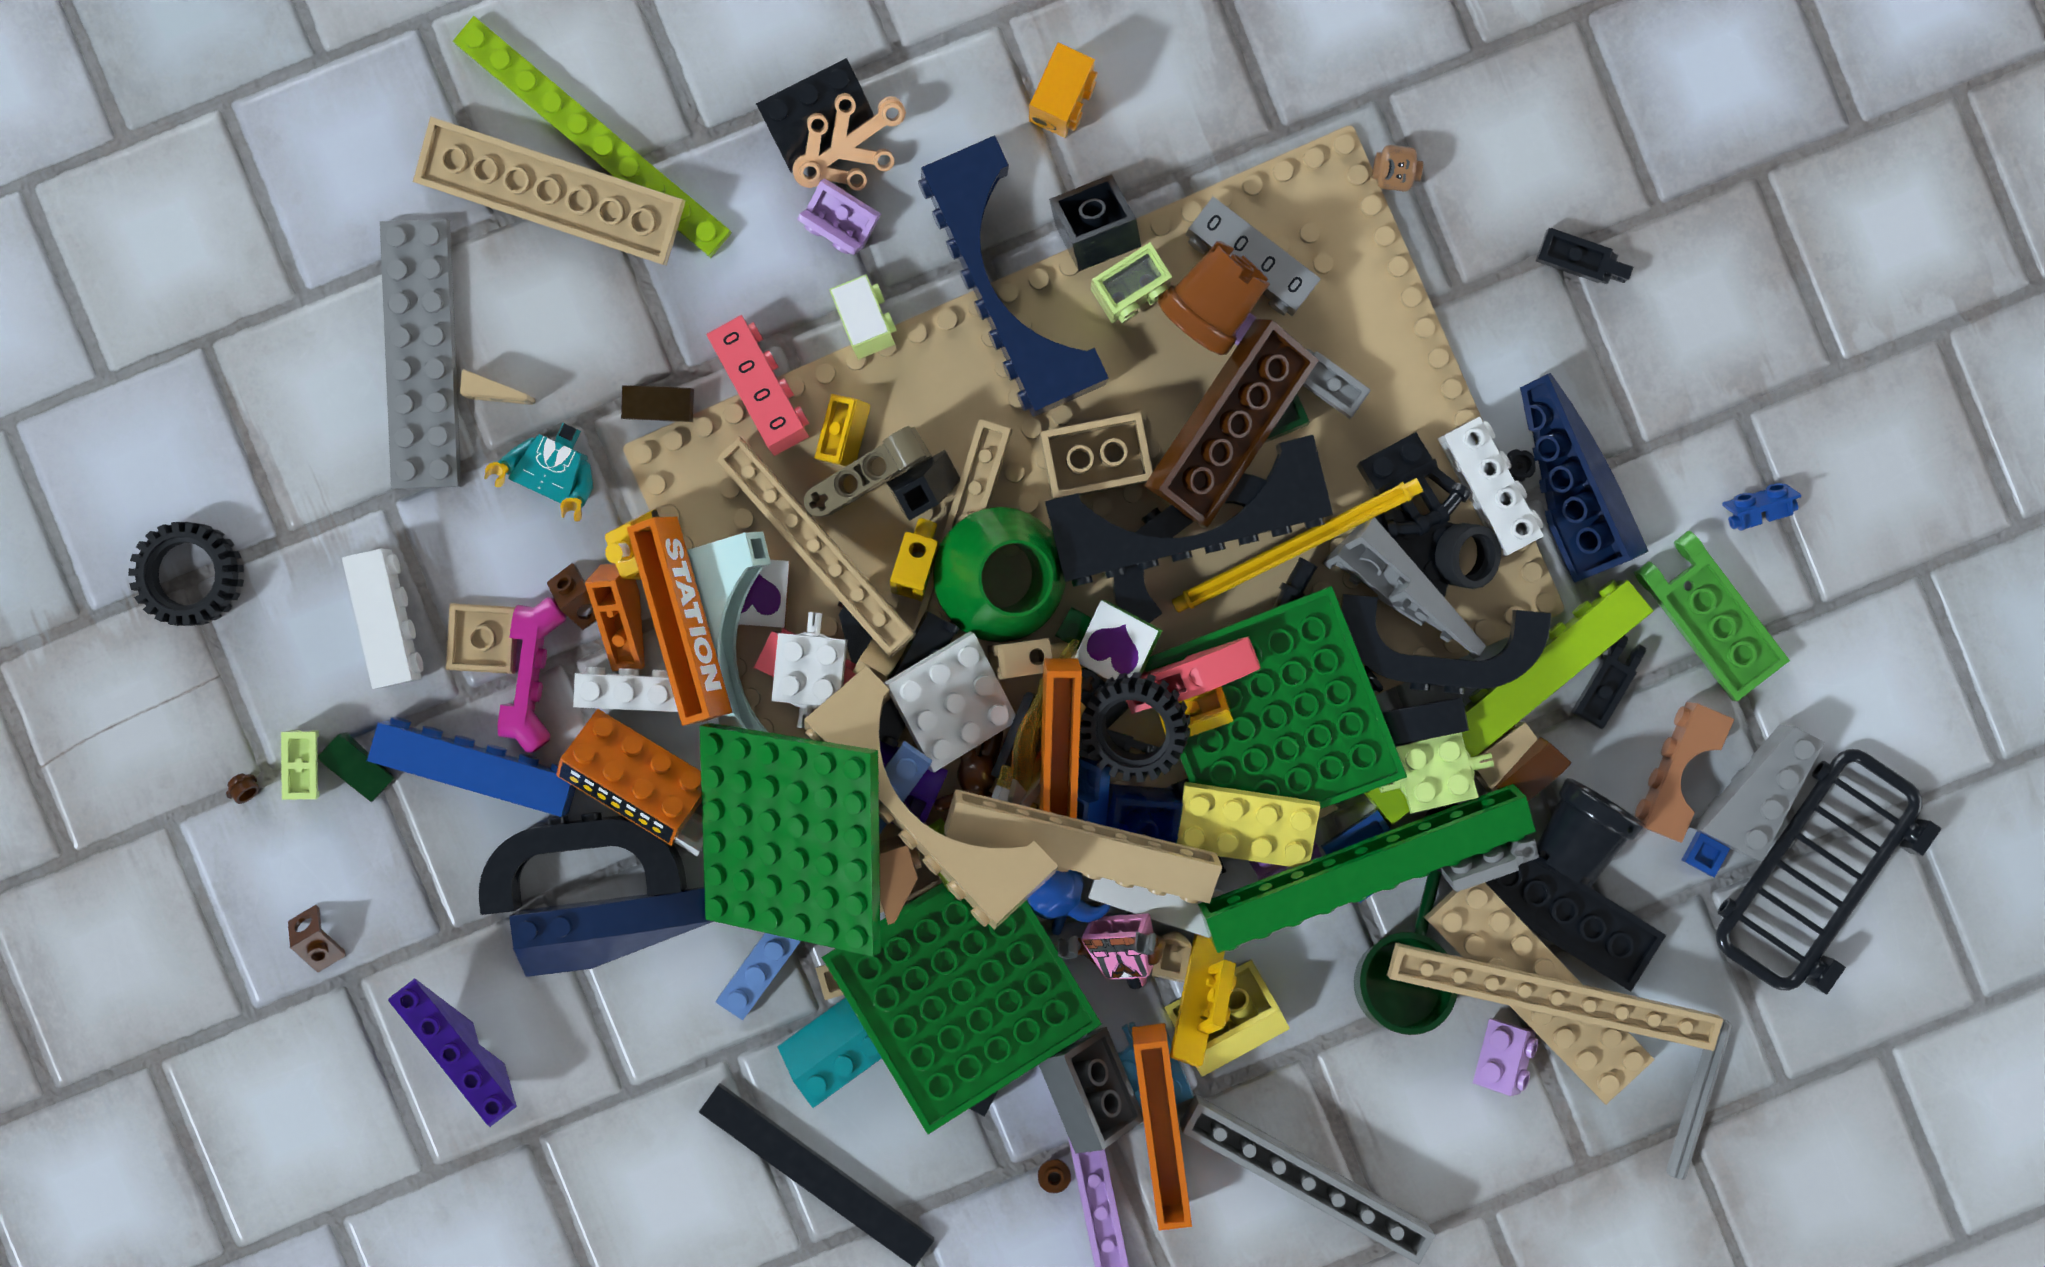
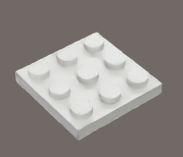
(951, 701)

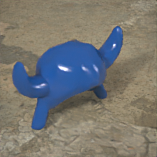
(1062, 898)

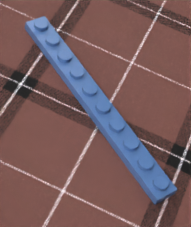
(773, 951)

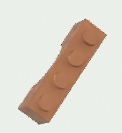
(1695, 732)

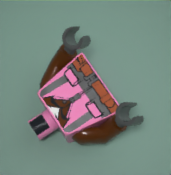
(1119, 947)

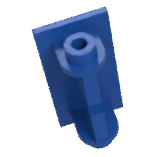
(1776, 502)

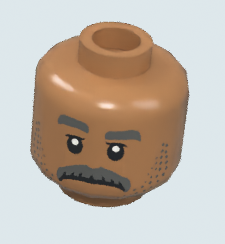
(1397, 168)

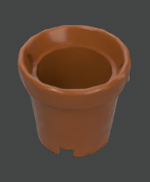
(1215, 298)

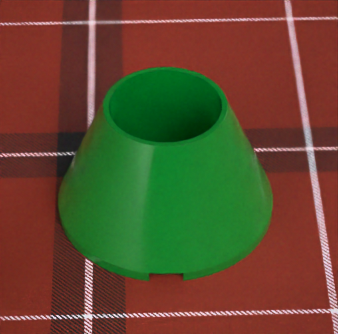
(960, 567)

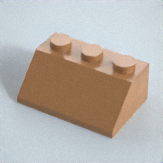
(897, 875)

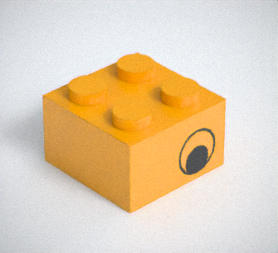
(1062, 89)

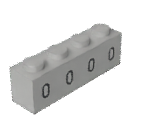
(1287, 277)

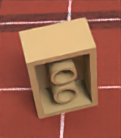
(1096, 456)

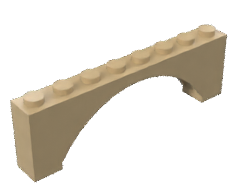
(988, 878)

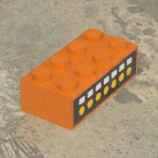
(632, 776)

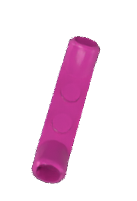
(519, 719)

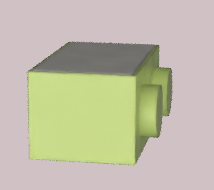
(862, 317)

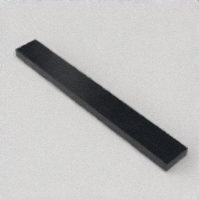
(817, 1175)

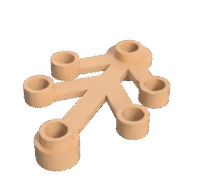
(844, 145)

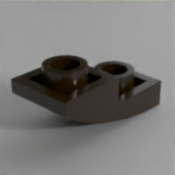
(657, 403)

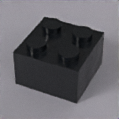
(1095, 222)

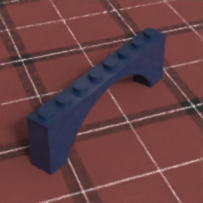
(1042, 368)

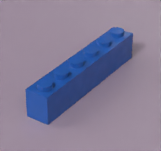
(470, 766)

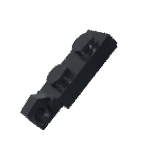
(1581, 258)

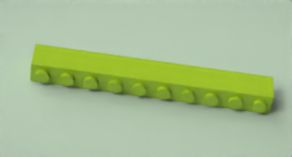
(1565, 654)

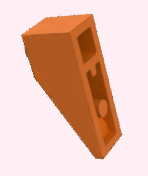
(618, 616)

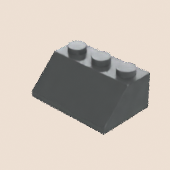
(1092, 1092)

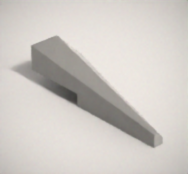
(1383, 566)

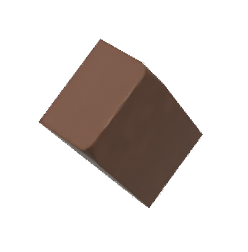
(1536, 769)

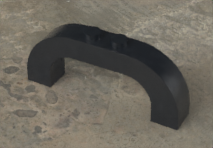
(1130, 588)
(1522, 650)
(501, 875)

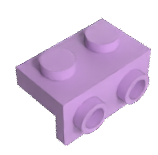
(839, 218)
(1505, 1057)

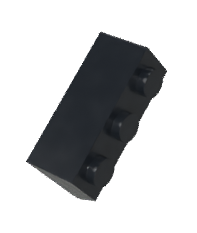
(789, 109)

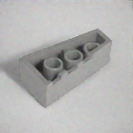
(1761, 794)

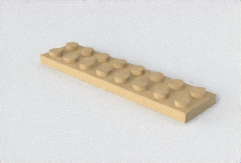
(549, 191)
(1491, 933)

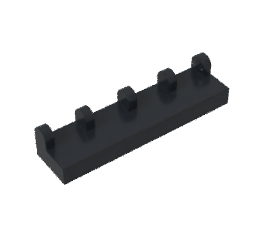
(931, 636)

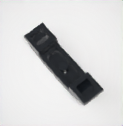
(1427, 720)

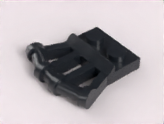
(1403, 463)

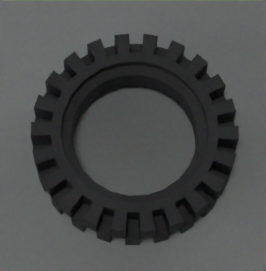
(148, 581)
(1115, 757)

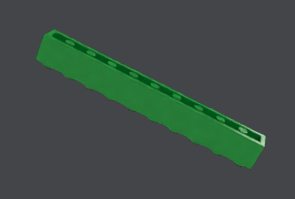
(1367, 868)

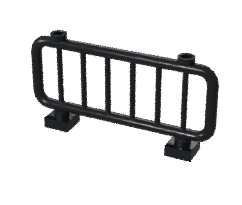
(1825, 971)

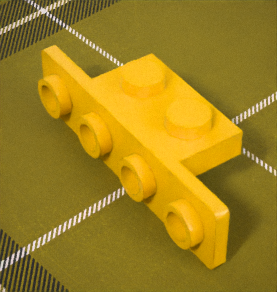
(1203, 1001)

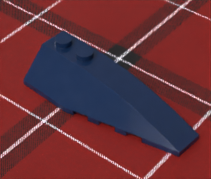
(1580, 490)
(601, 930)

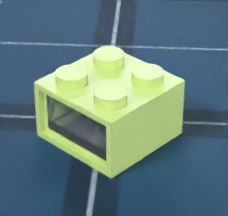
(1131, 283)

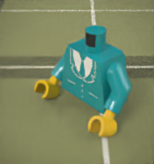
(549, 469)

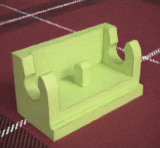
(299, 764)

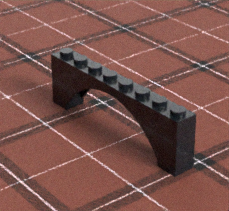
(1289, 496)

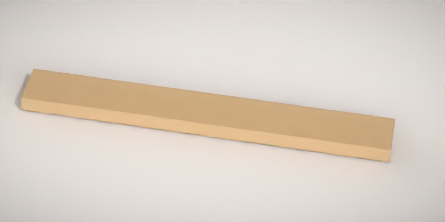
(815, 547)

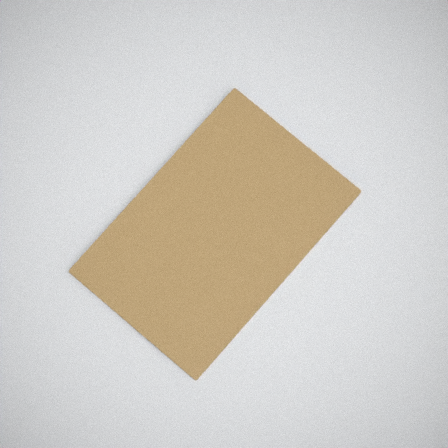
(946, 375)

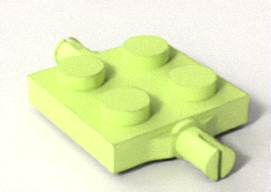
(1438, 772)

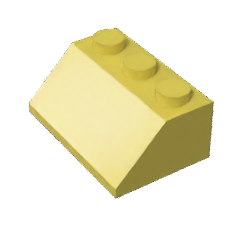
(1251, 1022)

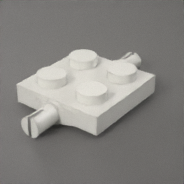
(808, 668)

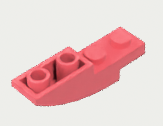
(1204, 671)

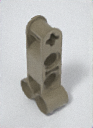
(900, 451)

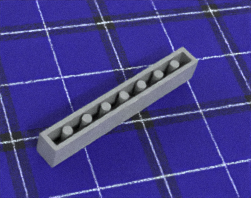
(1307, 1179)

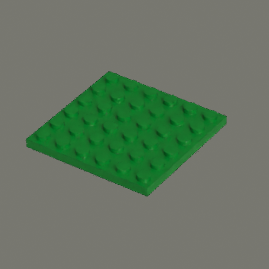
(1302, 719)
(791, 837)
(961, 1002)

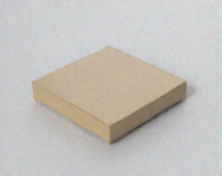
(480, 639)

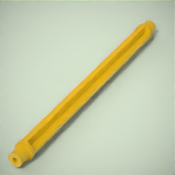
(1297, 545)

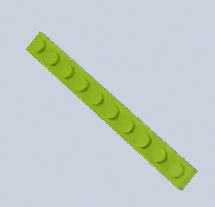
(584, 129)

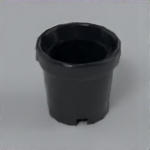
(1586, 833)

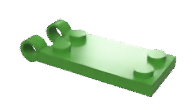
(1715, 620)

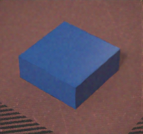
(1705, 854)

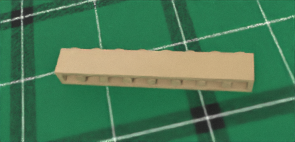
(1086, 847)

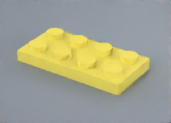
(1248, 824)

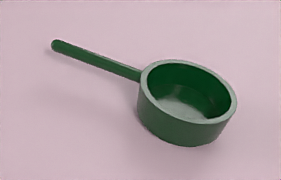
(1399, 1004)

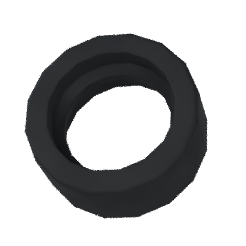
(1487, 555)

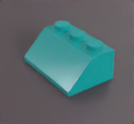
(828, 1053)

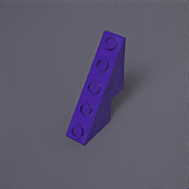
(455, 1047)

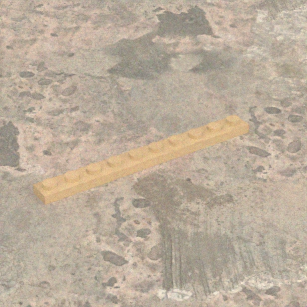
(972, 495)
(1554, 996)

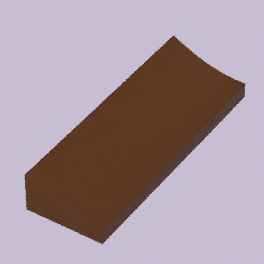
(1232, 421)

